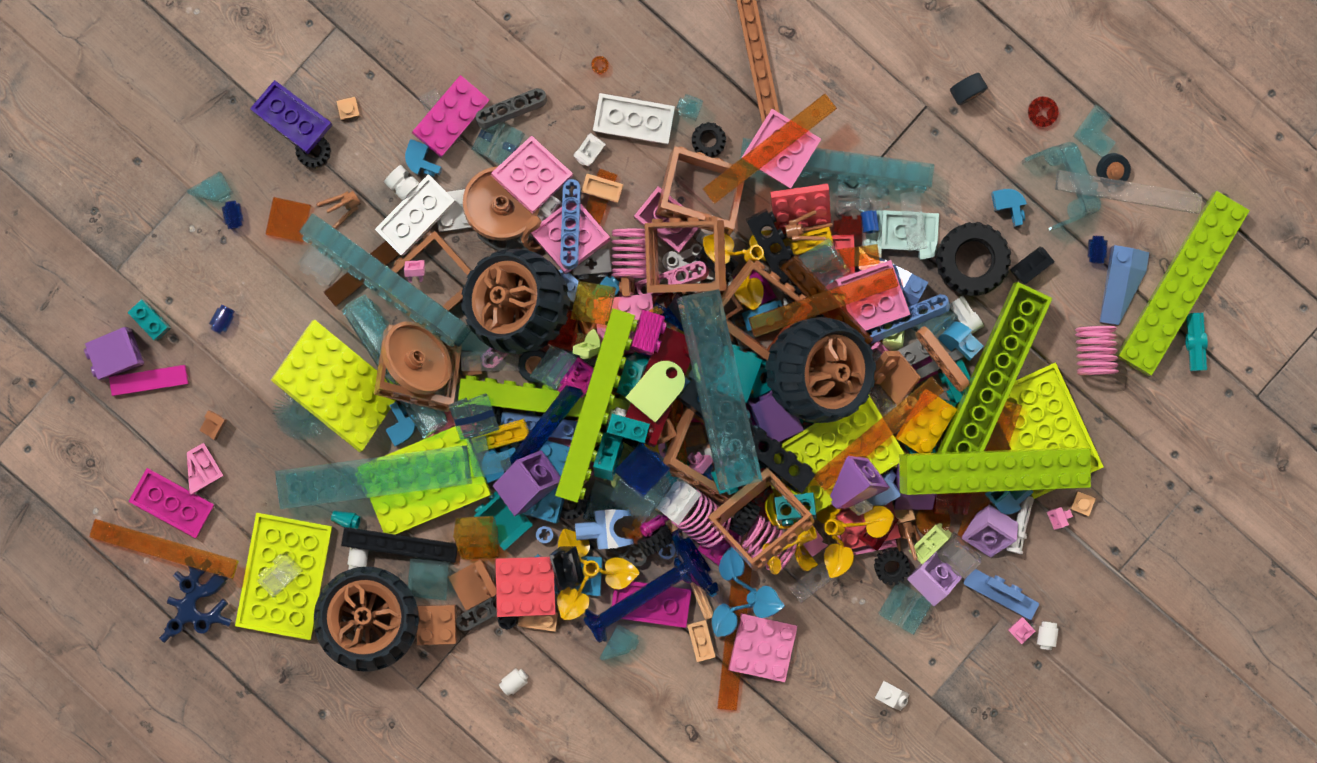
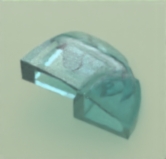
(936, 323)
(600, 500)

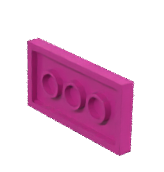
(450, 116)
(171, 503)
(666, 609)

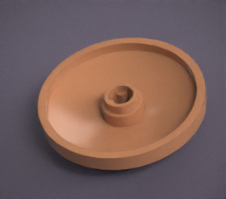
(493, 209)
(416, 358)

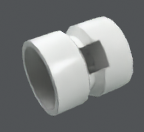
(401, 182)

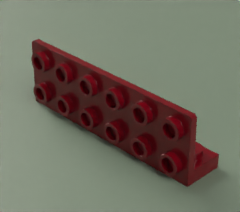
(672, 349)

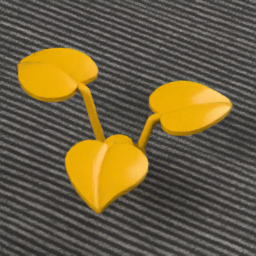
(751, 290)
(802, 556)
(840, 558)
(618, 576)

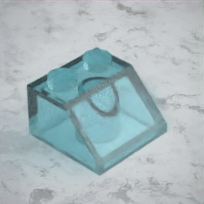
(825, 262)
(428, 578)

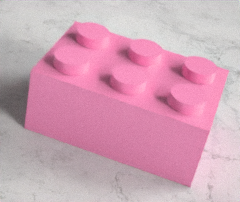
(673, 237)

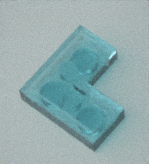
(1090, 132)
(482, 462)

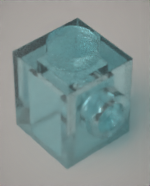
(689, 107)

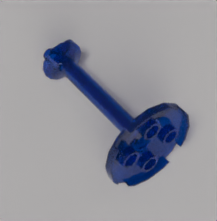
(688, 566)

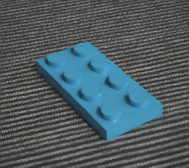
(550, 506)

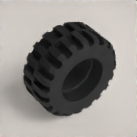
(999, 259)

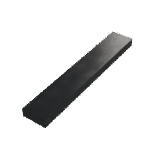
(399, 544)

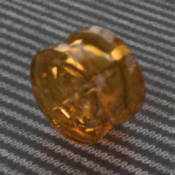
(595, 68)

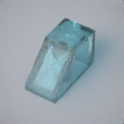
(213, 189)
(620, 643)

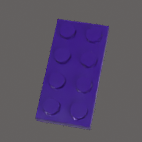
(291, 116)

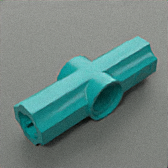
(1196, 341)

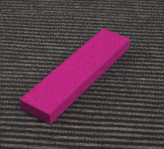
(148, 380)

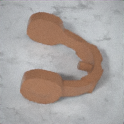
(531, 226)

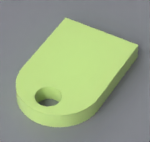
(656, 391)

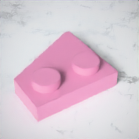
(201, 468)

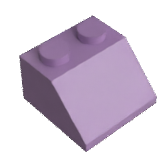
(991, 531)
(934, 579)

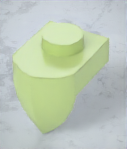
(895, 341)
(589, 347)

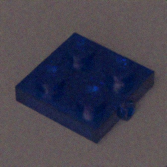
(642, 470)

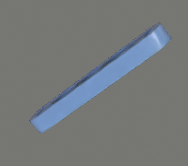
(570, 232)
(915, 318)

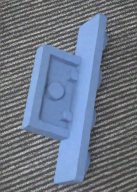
(564, 430)
(998, 591)

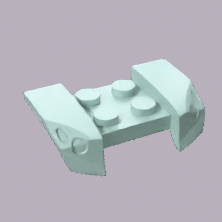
(892, 233)

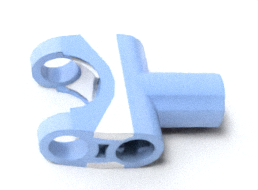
(603, 529)

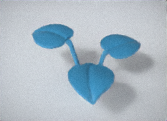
(764, 601)

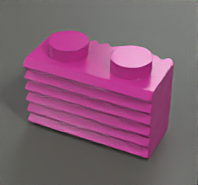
(647, 333)

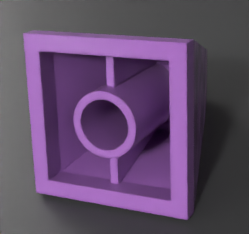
(857, 483)

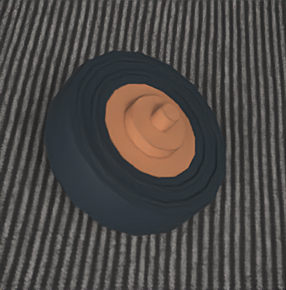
(1114, 167)

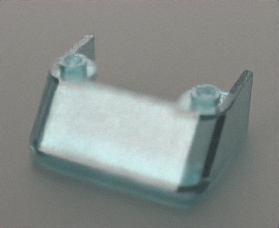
(1071, 158)

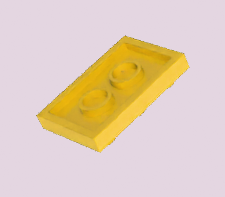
(927, 426)

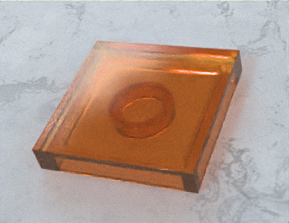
(287, 219)

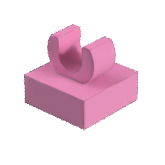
(414, 268)
(699, 462)
(1059, 517)
(1021, 630)

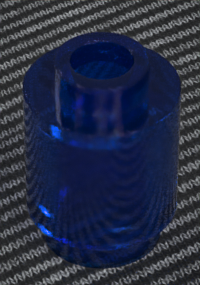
(232, 215)
(1097, 249)
(221, 319)

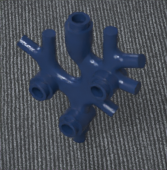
(187, 606)

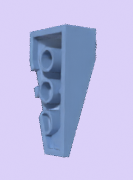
(1123, 278)
(911, 285)

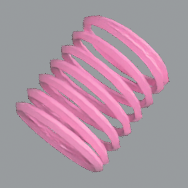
(631, 272)
(1103, 359)
(701, 527)
(750, 540)

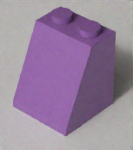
(113, 353)
(773, 417)
(527, 482)
(913, 502)

